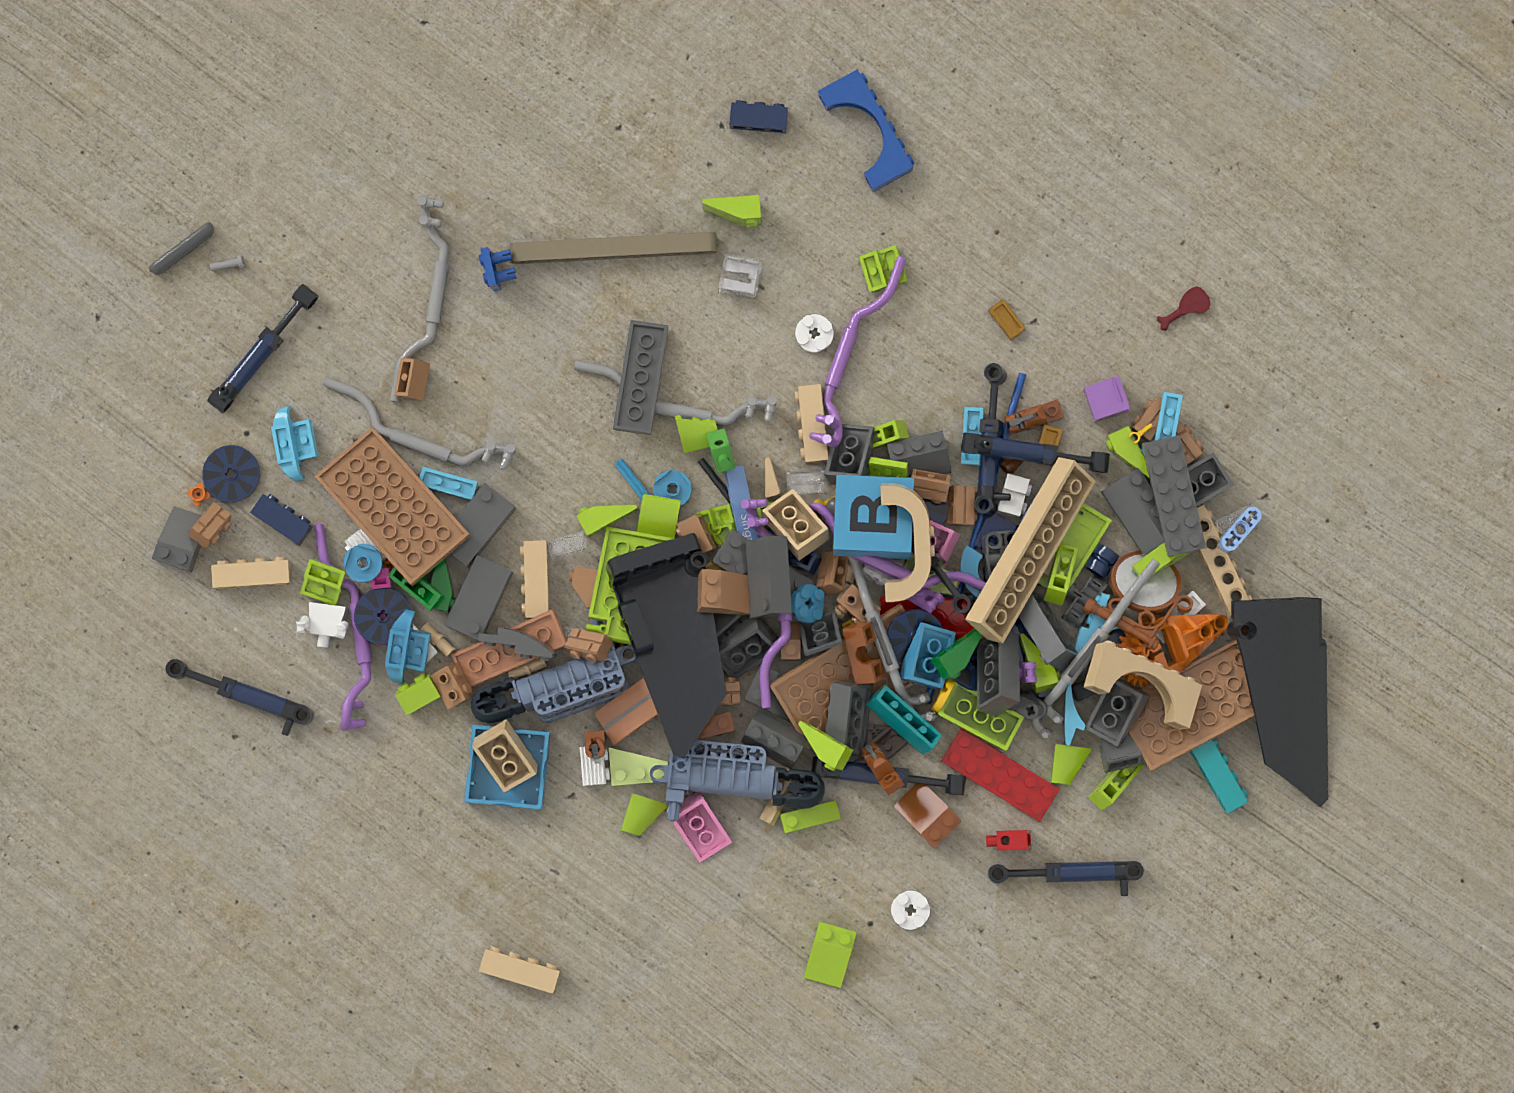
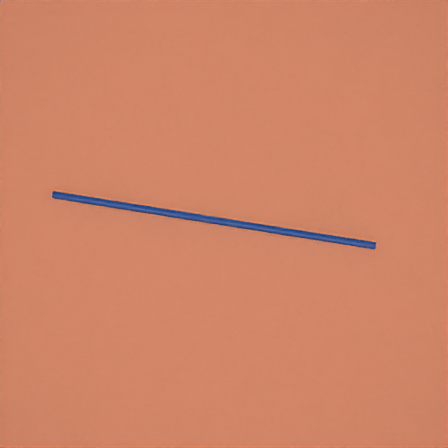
(980, 518)

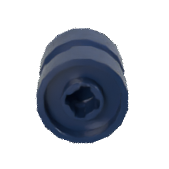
(1101, 561)

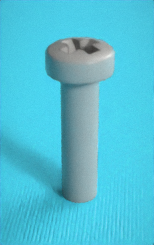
(228, 264)

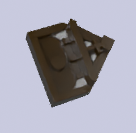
(886, 738)

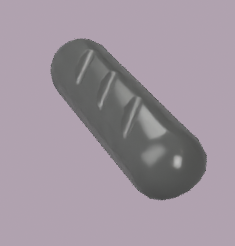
(182, 249)

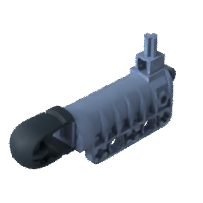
(555, 687)
(734, 777)

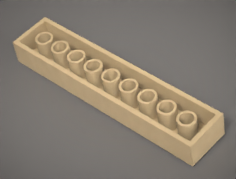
(1030, 550)

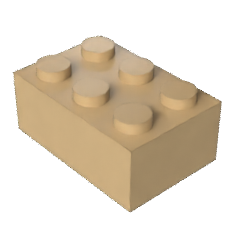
(797, 521)
(505, 755)

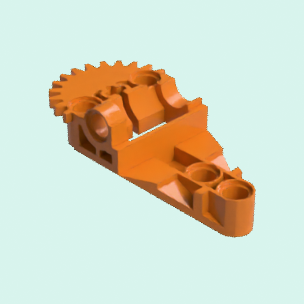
(1185, 638)

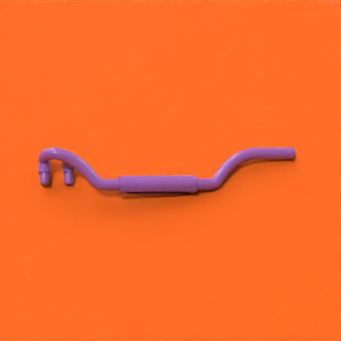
(842, 356)
(757, 524)
(891, 568)
(362, 645)

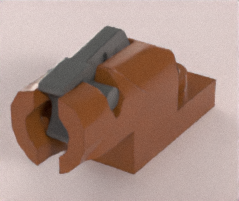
(1034, 417)
(595, 745)
(881, 768)

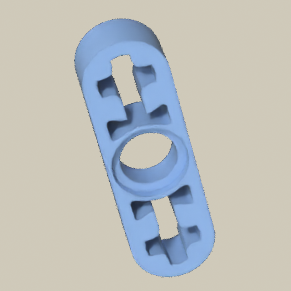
(1239, 521)

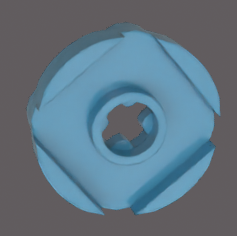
(674, 478)
(357, 553)
(807, 613)

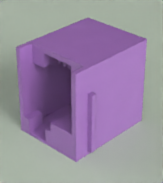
(1106, 399)

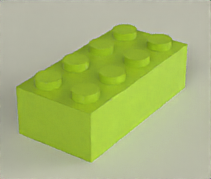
(962, 711)

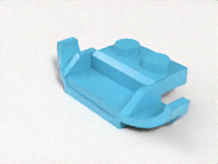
(293, 442)

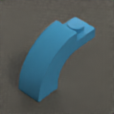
(969, 565)

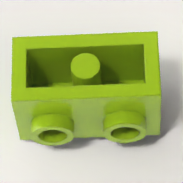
(417, 693)

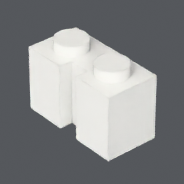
(1018, 488)

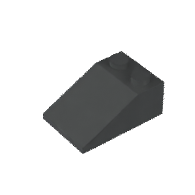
(852, 453)
(174, 543)
(821, 633)
(746, 647)
(754, 695)
(1117, 712)

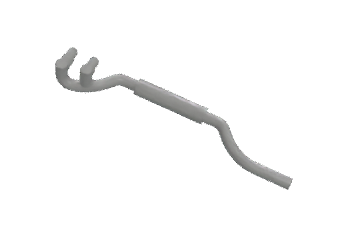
(438, 284)
(671, 410)
(420, 444)
(884, 646)
(1086, 653)

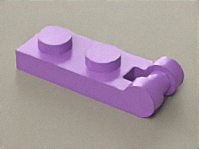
(927, 599)
(1027, 671)

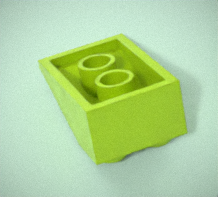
(739, 209)
(830, 954)

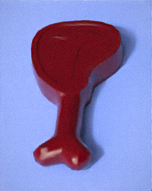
(1193, 301)

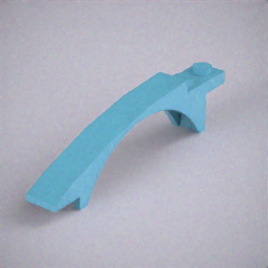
(1071, 717)

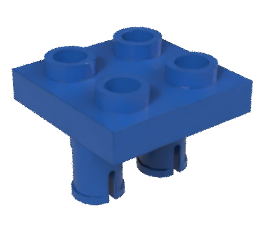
(492, 276)

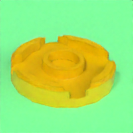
(943, 695)

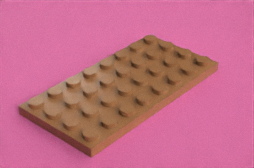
(392, 506)
(806, 689)
(1220, 707)

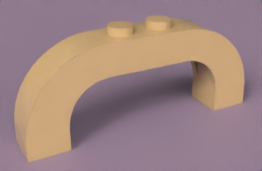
(907, 498)

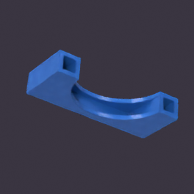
(853, 92)

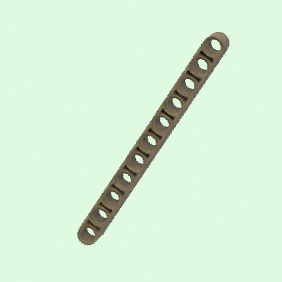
(613, 248)

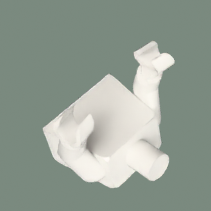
(324, 621)

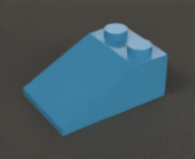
(917, 662)

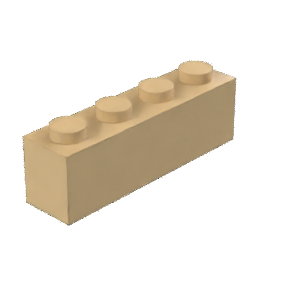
(810, 405)
(251, 574)
(536, 578)
(519, 970)

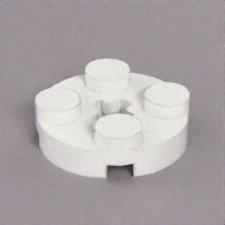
(820, 342)
(901, 916)

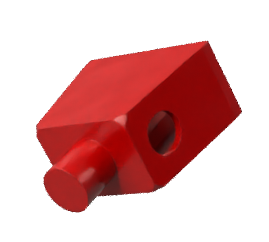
(1018, 840)

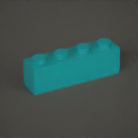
(904, 719)
(1219, 777)

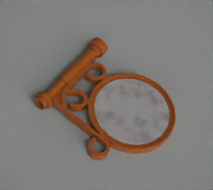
(1155, 597)

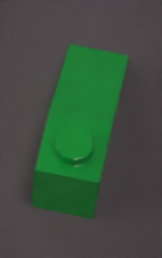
(442, 582)
(422, 590)
(957, 655)

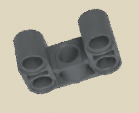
(992, 554)

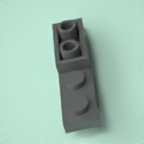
(524, 643)

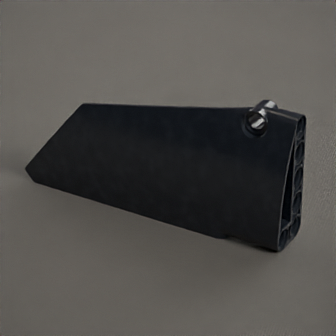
(669, 636)
(1287, 686)

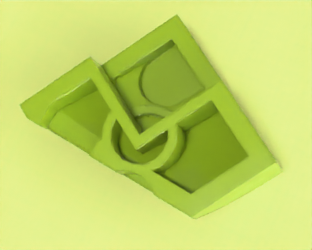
(694, 432)
(719, 521)
(1067, 763)
(641, 814)

